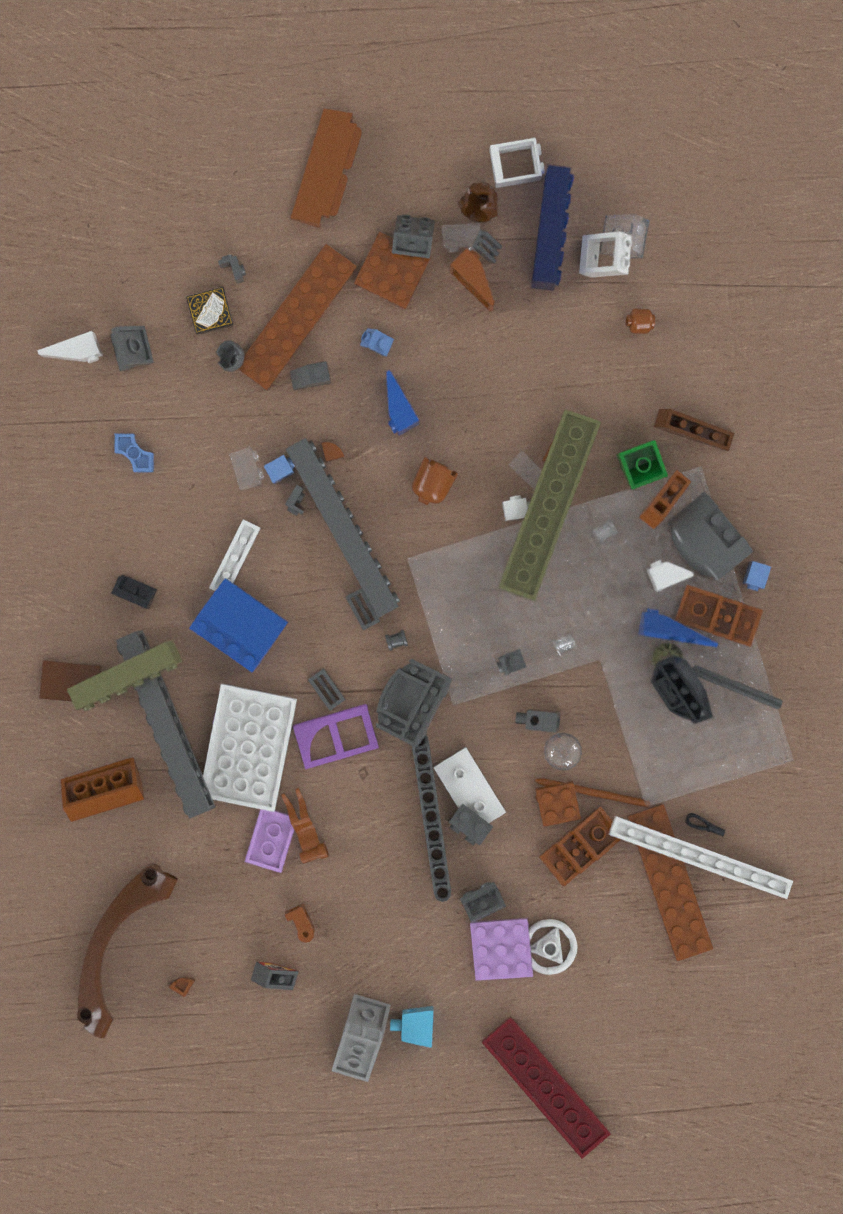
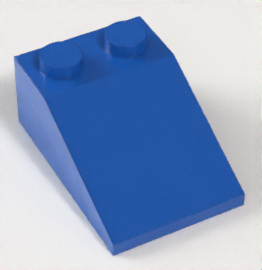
(400, 411)

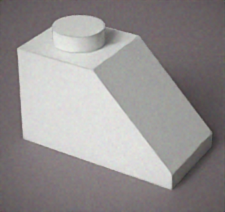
(666, 574)

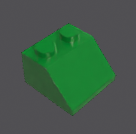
(642, 464)

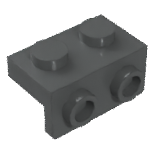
(470, 824)
(482, 901)

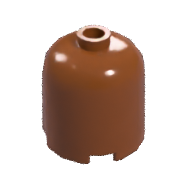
(433, 481)

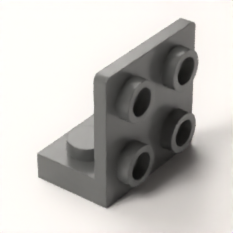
(413, 236)

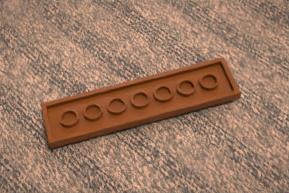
(297, 316)
(672, 890)

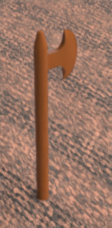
(596, 793)

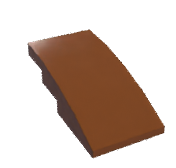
(719, 615)
(580, 847)

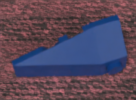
(662, 627)

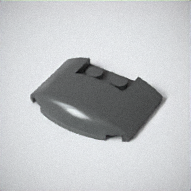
(707, 538)
(411, 701)

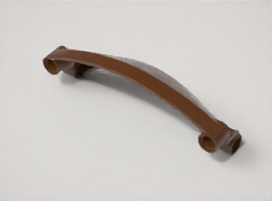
(134, 896)

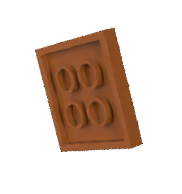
(390, 274)

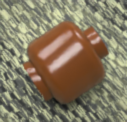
(640, 321)

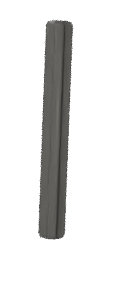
(737, 687)

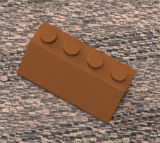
(101, 789)

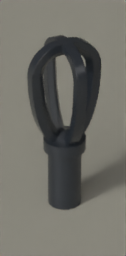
(709, 828)

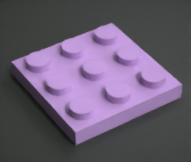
(501, 949)

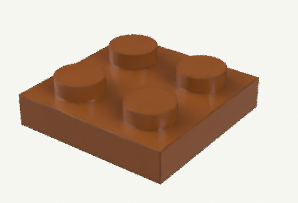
(558, 803)

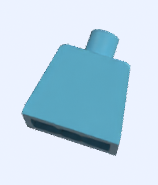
(415, 1026)

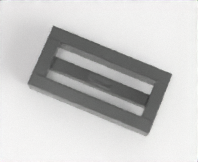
(493, 250)
(355, 595)
(317, 675)

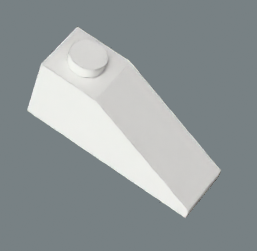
(79, 348)

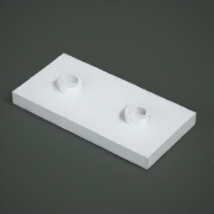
(469, 785)

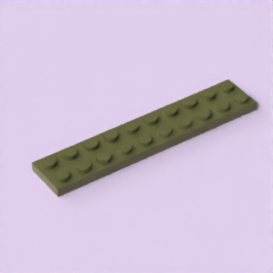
(549, 505)

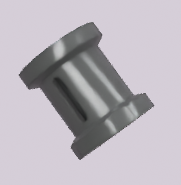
(396, 640)

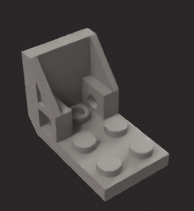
(361, 1038)

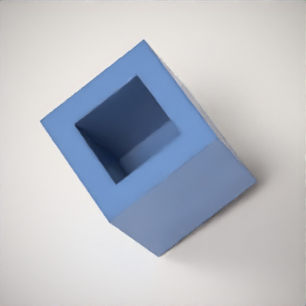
(279, 469)
(756, 575)

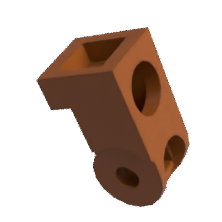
(302, 922)

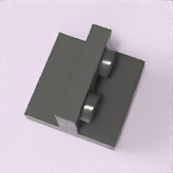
(131, 346)

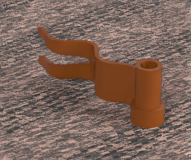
(305, 831)

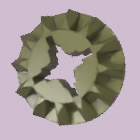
(663, 650)

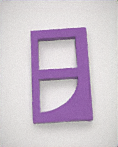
(306, 731)

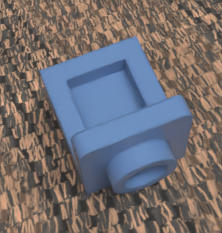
(376, 341)

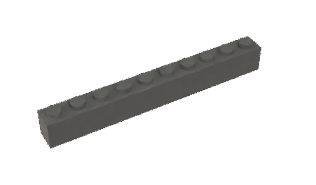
(341, 526)
(169, 733)

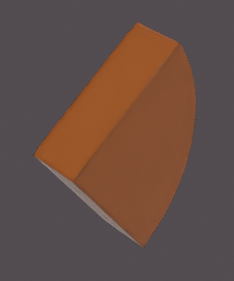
(331, 451)
(182, 985)

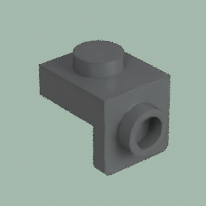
(238, 270)

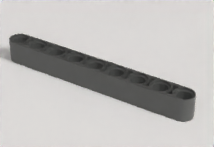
(430, 825)

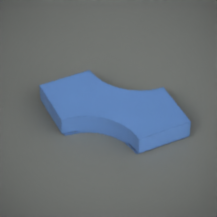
(141, 460)

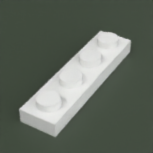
(236, 553)

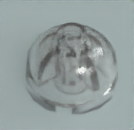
(556, 744)

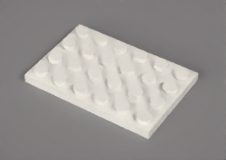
(248, 746)

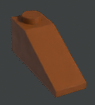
(665, 499)

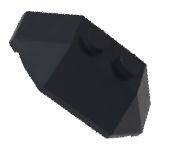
(681, 689)

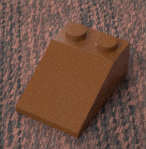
(470, 273)

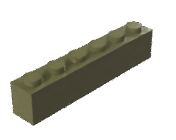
(124, 675)

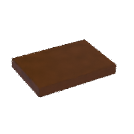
(60, 676)

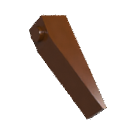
(693, 429)

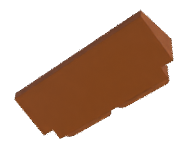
(324, 177)

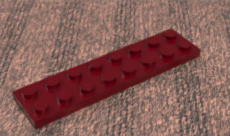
(546, 1087)

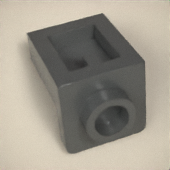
(296, 497)
(511, 662)

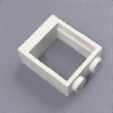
(497, 149)
(590, 254)

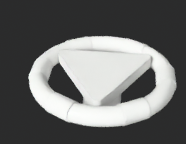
(550, 946)

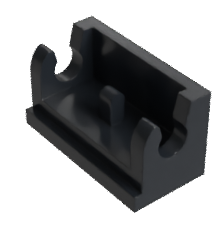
(134, 591)

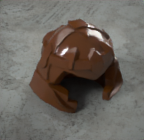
(479, 202)

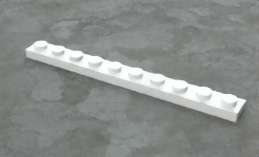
(700, 857)

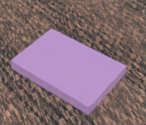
(270, 840)

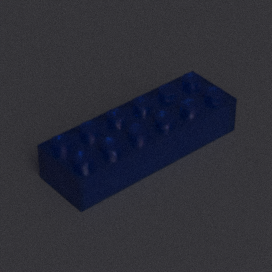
(551, 225)

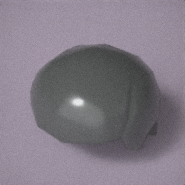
(230, 356)

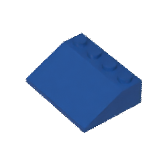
(238, 625)

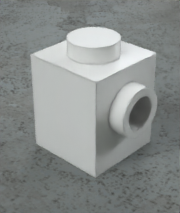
(515, 508)

